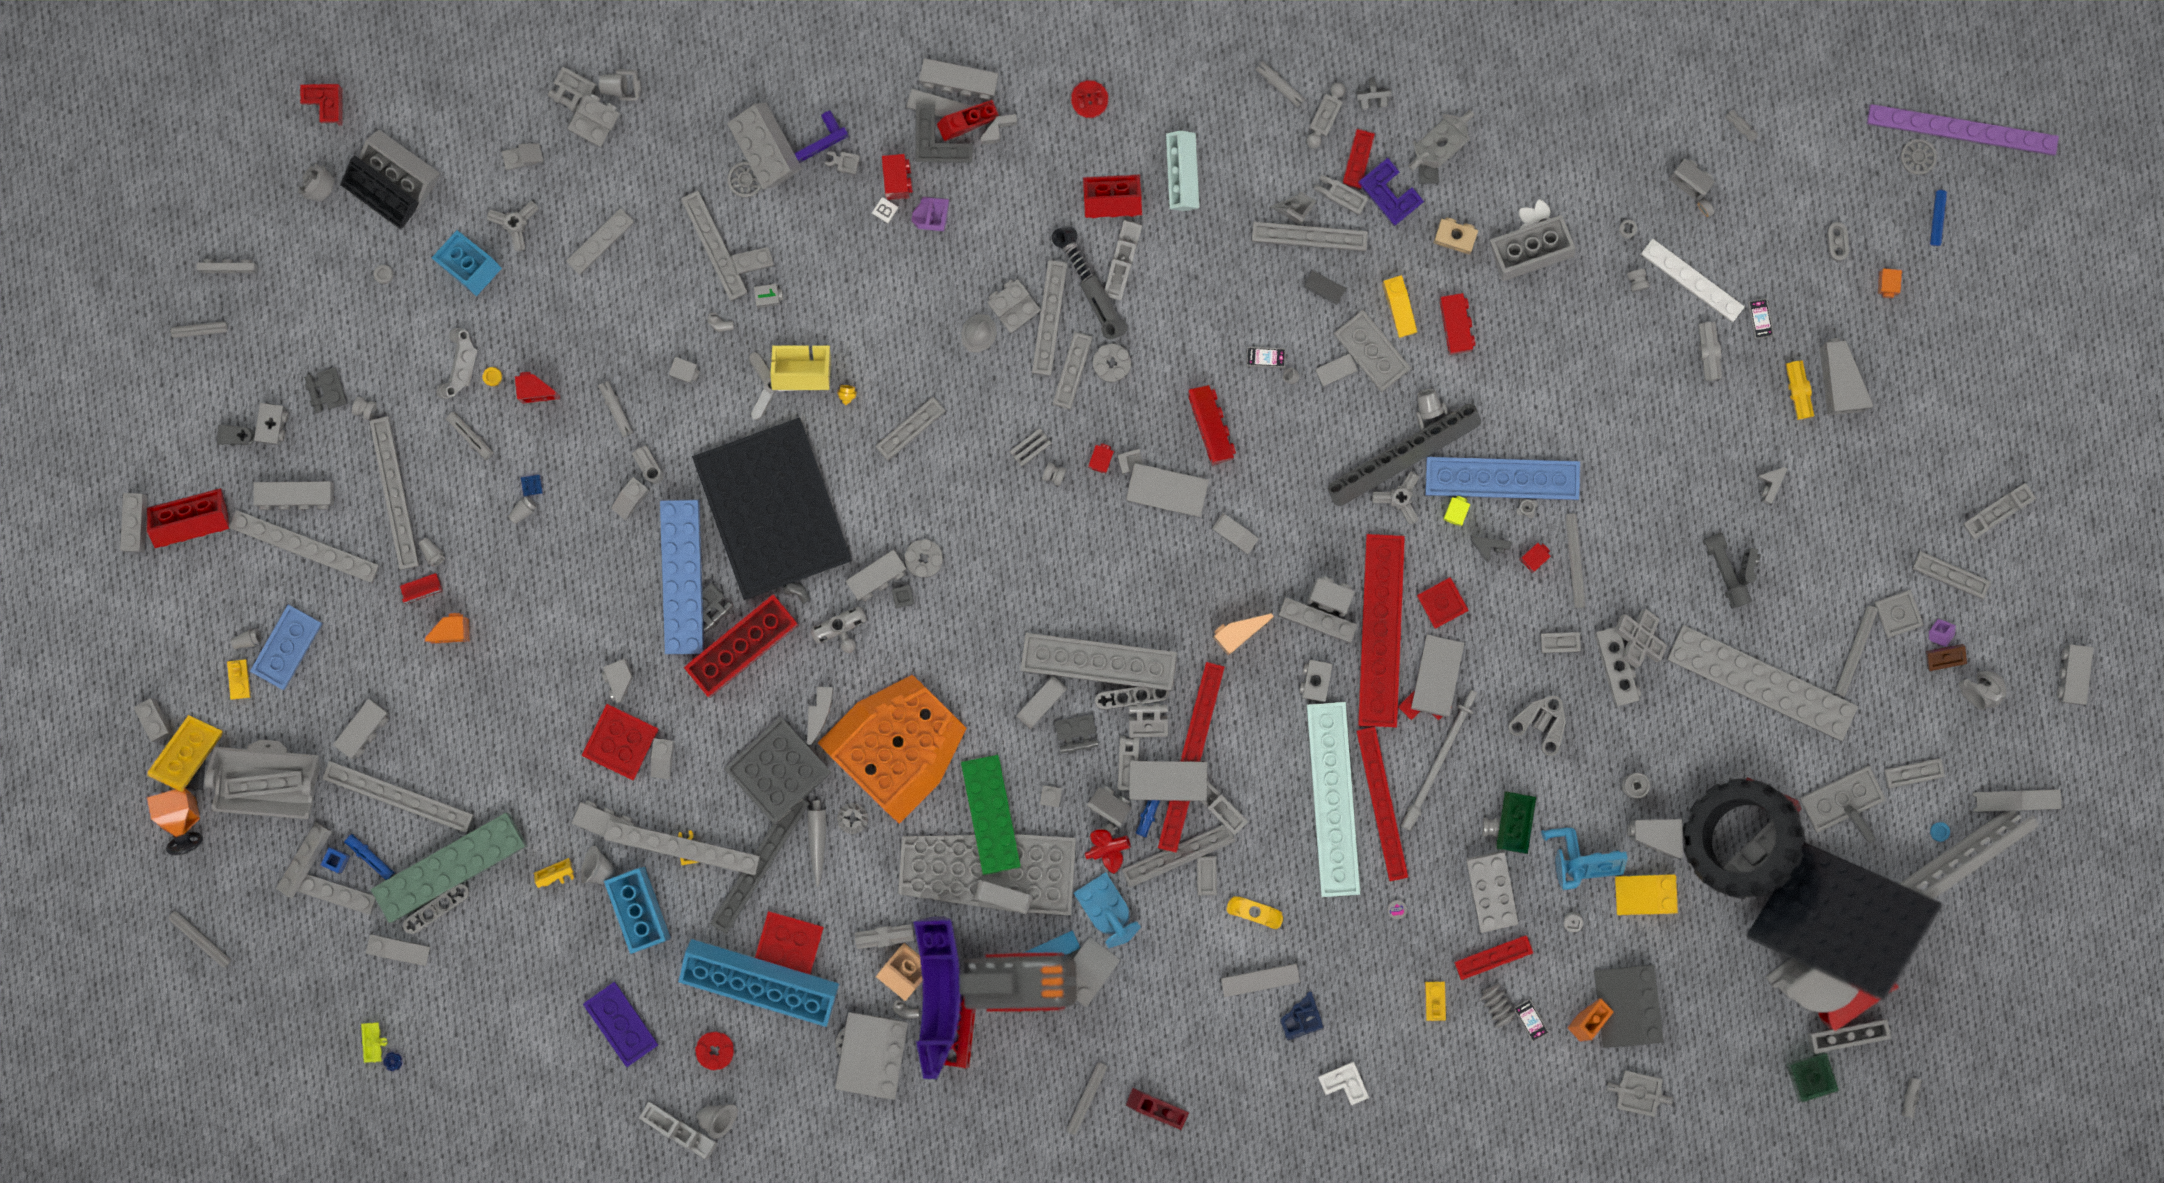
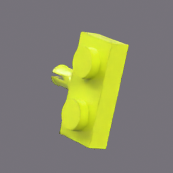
(372, 1042)

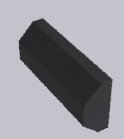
(378, 192)

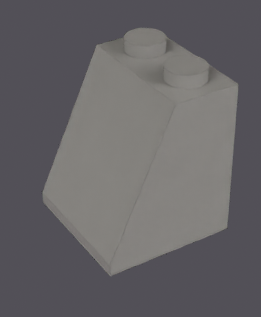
(1658, 835)

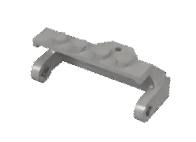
(259, 759)

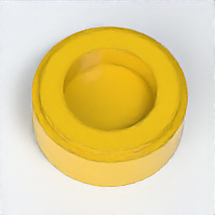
(492, 376)

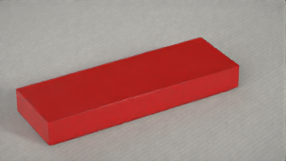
(1358, 158)

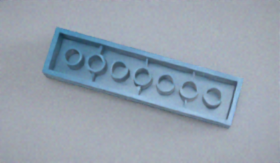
(758, 982)

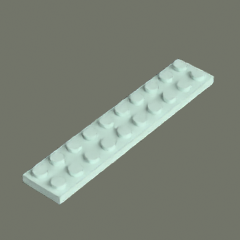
(1333, 799)

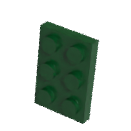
(1516, 822)

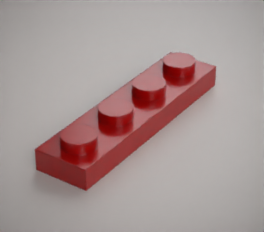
(1493, 957)

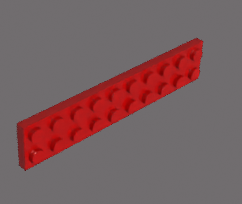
(1381, 630)

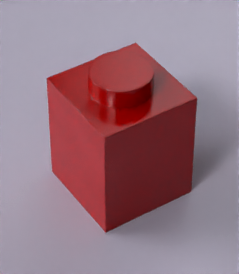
(1101, 458)
(1535, 557)

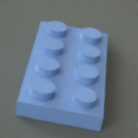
(286, 647)

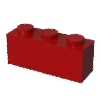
(1457, 324)

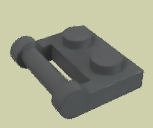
(1749, 561)

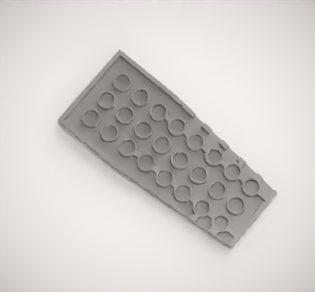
(951, 868)

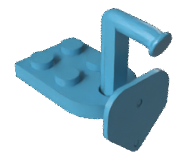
(1586, 866)
(1104, 907)

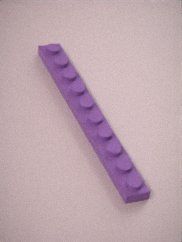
(1962, 130)

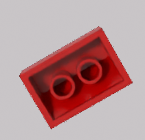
(1112, 196)

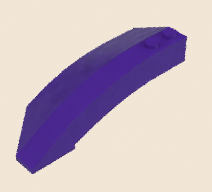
(940, 992)

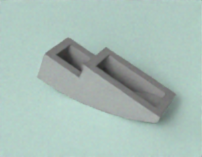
(818, 714)

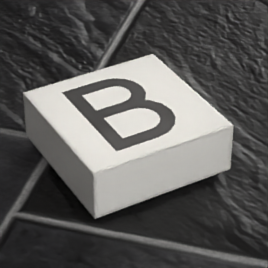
(885, 210)

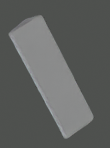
(1260, 980)

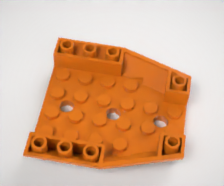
(902, 773)

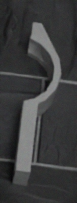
(2018, 800)

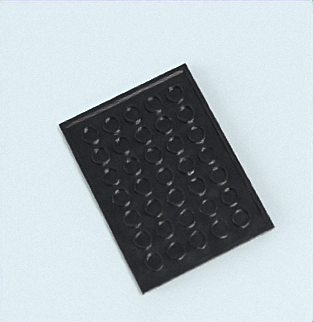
(772, 508)
(1845, 922)

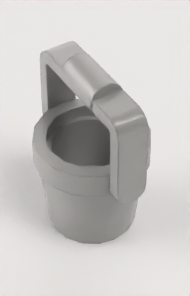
(616, 84)
(1429, 406)

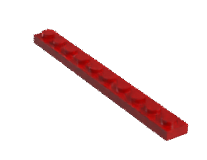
(1192, 751)

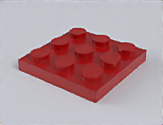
(620, 742)
(789, 942)

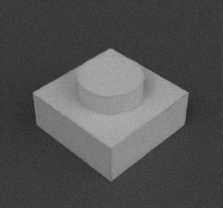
(1050, 796)

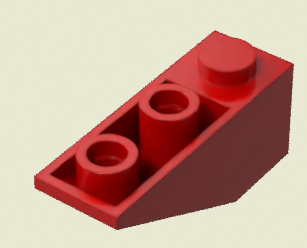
(967, 120)

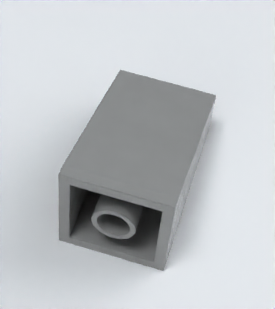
(1842, 381)

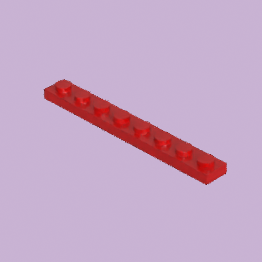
(1382, 804)

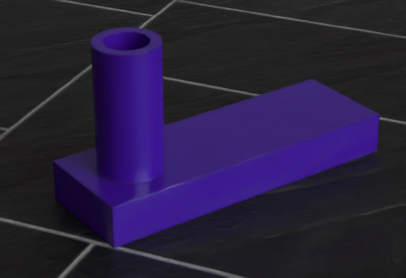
(836, 135)

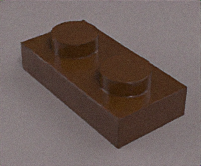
(1946, 657)

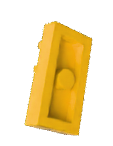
(238, 679)
(556, 871)
(1435, 1001)

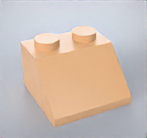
(902, 972)

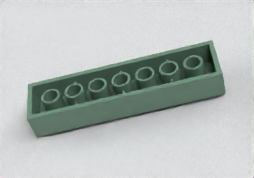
(449, 867)

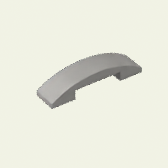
(1999, 511)

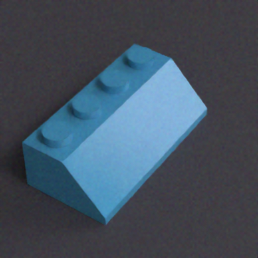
(637, 910)

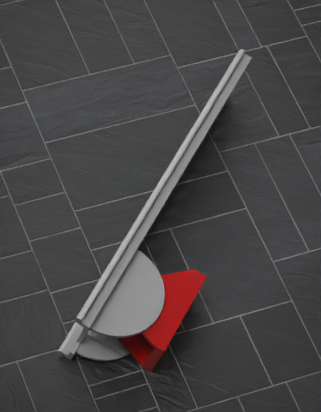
(1841, 1003)

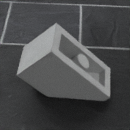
(630, 498)
(662, 758)

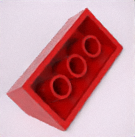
(1210, 424)
(187, 518)

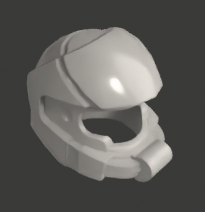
(1981, 695)

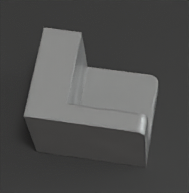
(1128, 459)

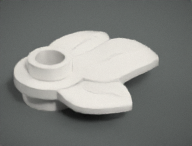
(1533, 216)

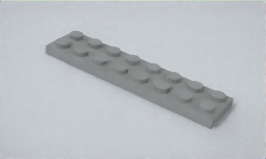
(1099, 661)

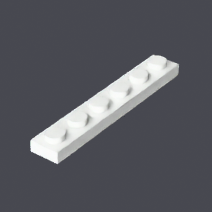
(1692, 280)

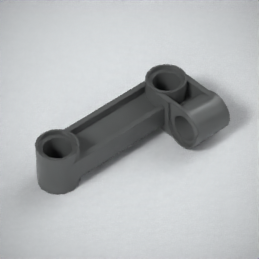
(1736, 594)

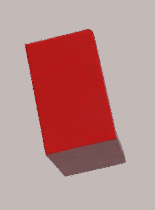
(329, 99)

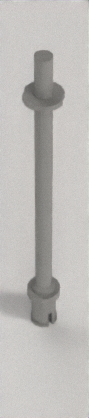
(1415, 810)

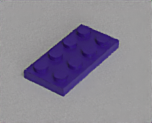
(620, 1024)

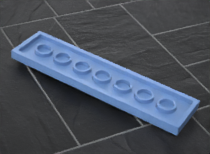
(1502, 478)
(682, 576)

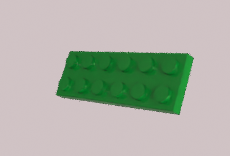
(990, 815)

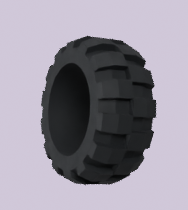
(1702, 823)

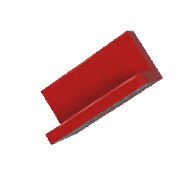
(421, 588)

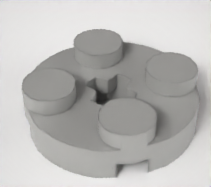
(1104, 354)
(934, 560)

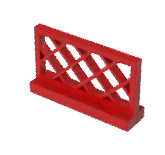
(965, 1038)

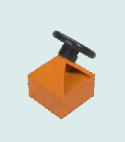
(176, 814)

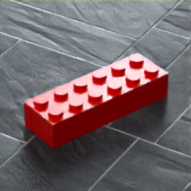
(741, 646)

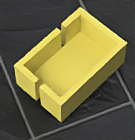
(794, 370)

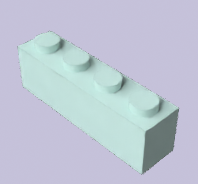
(1182, 170)

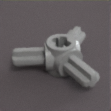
(507, 219)
(1405, 489)

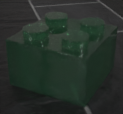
(1812, 1077)

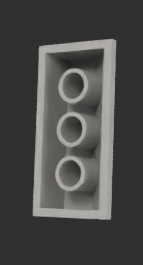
(399, 166)
(1532, 248)

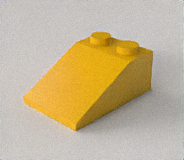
(1646, 894)

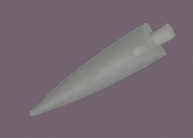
(817, 838)

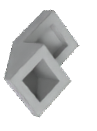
(992, 133)
(1235, 533)

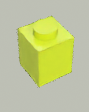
(1456, 511)

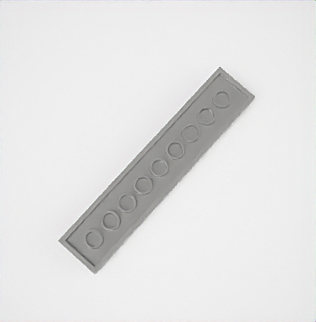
(1762, 683)

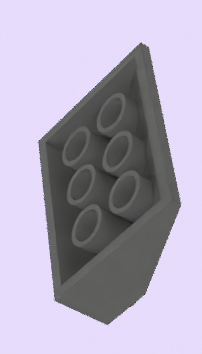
(1634, 1003)

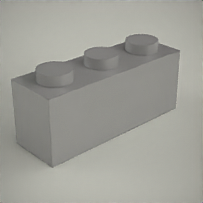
(133, 522)
(876, 576)
(2075, 674)
(362, 729)
(597, 820)

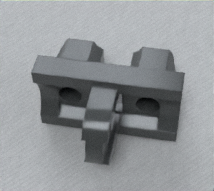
(1381, 94)

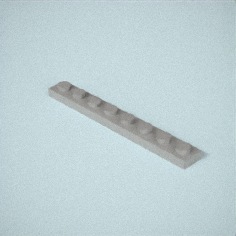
(394, 493)
(304, 546)
(398, 796)
(682, 847)

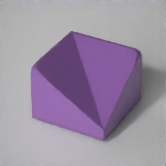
(1942, 632)

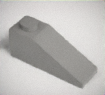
(397, 949)

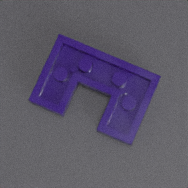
(1375, 186)

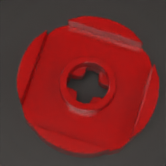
(725, 1052)

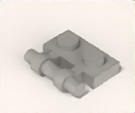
(573, 84)
(1148, 726)

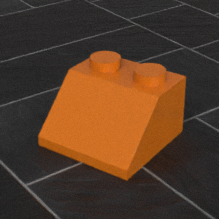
(450, 629)

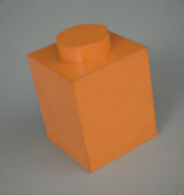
(1889, 282)

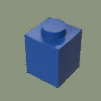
(335, 860)

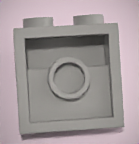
(593, 119)
(1013, 305)

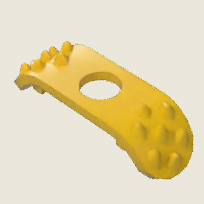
(1269, 916)

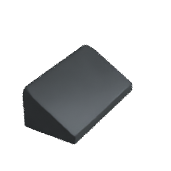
(1324, 287)

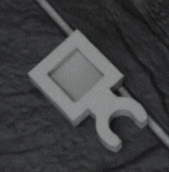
(846, 162)

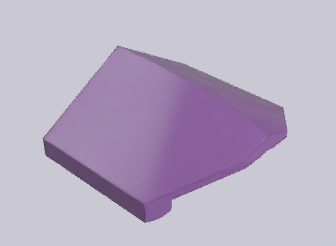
(931, 214)

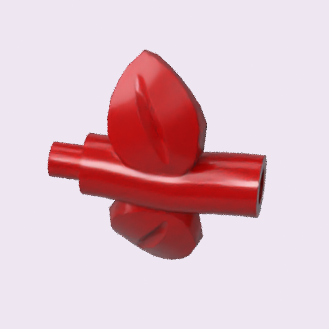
(1108, 849)

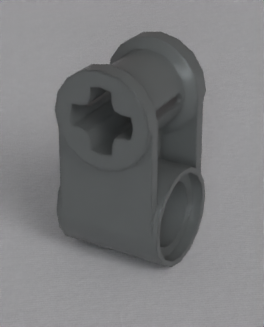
(233, 435)

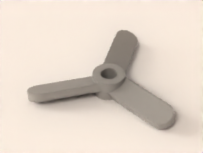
(767, 393)

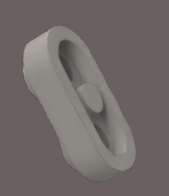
(1838, 241)

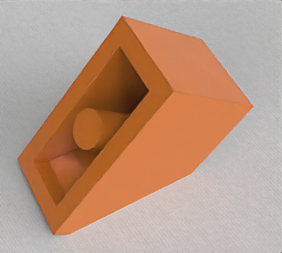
(1590, 1020)

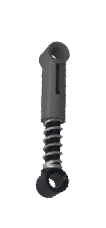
(1090, 285)

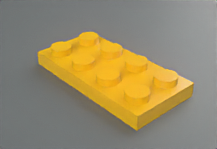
(185, 753)

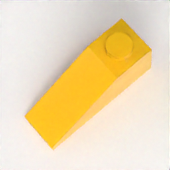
(1399, 306)

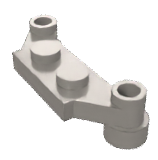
(462, 364)

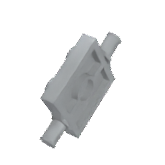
(1639, 1093)

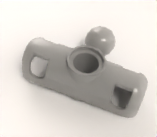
(848, 645)

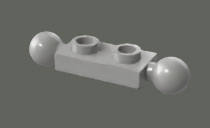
(1325, 115)

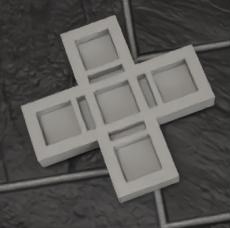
(1640, 638)

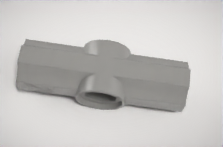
(1710, 351)
(884, 936)

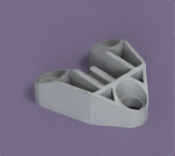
(1556, 729)

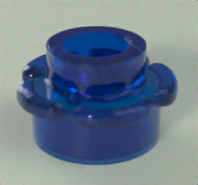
(397, 1061)

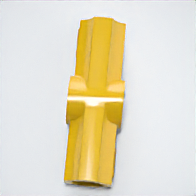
(1800, 390)

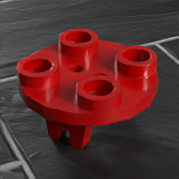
(1098, 97)

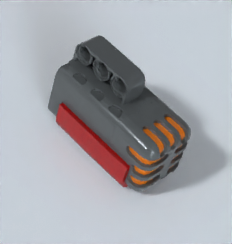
(1019, 982)

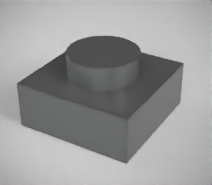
(1428, 175)
(902, 596)

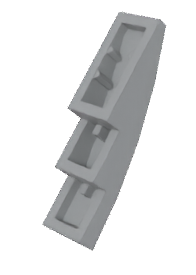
(1123, 259)
(1223, 810)
(678, 1130)

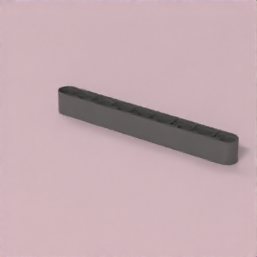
(1404, 454)

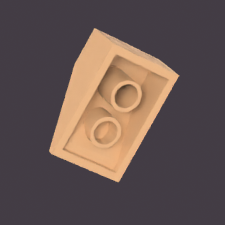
(1236, 633)

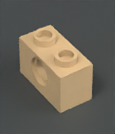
(1444, 237)

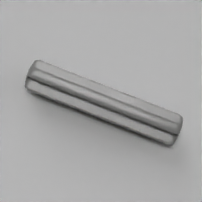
(199, 329)

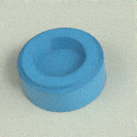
(1940, 831)

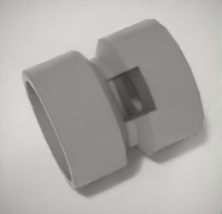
(1635, 785)

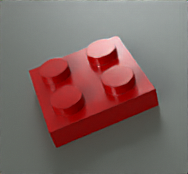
(1442, 603)

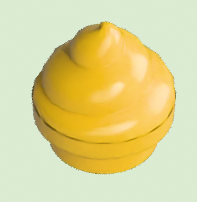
(846, 393)

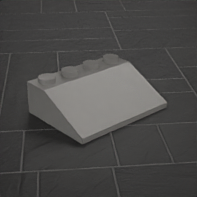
(871, 1055)

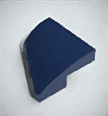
(1295, 1022)

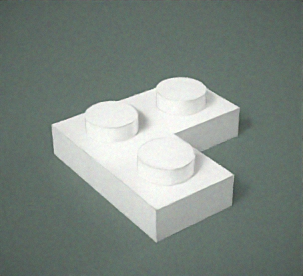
(1347, 1078)

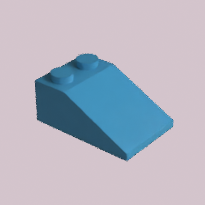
(466, 263)

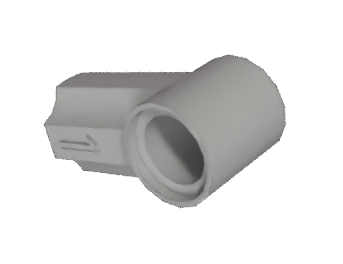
(647, 464)

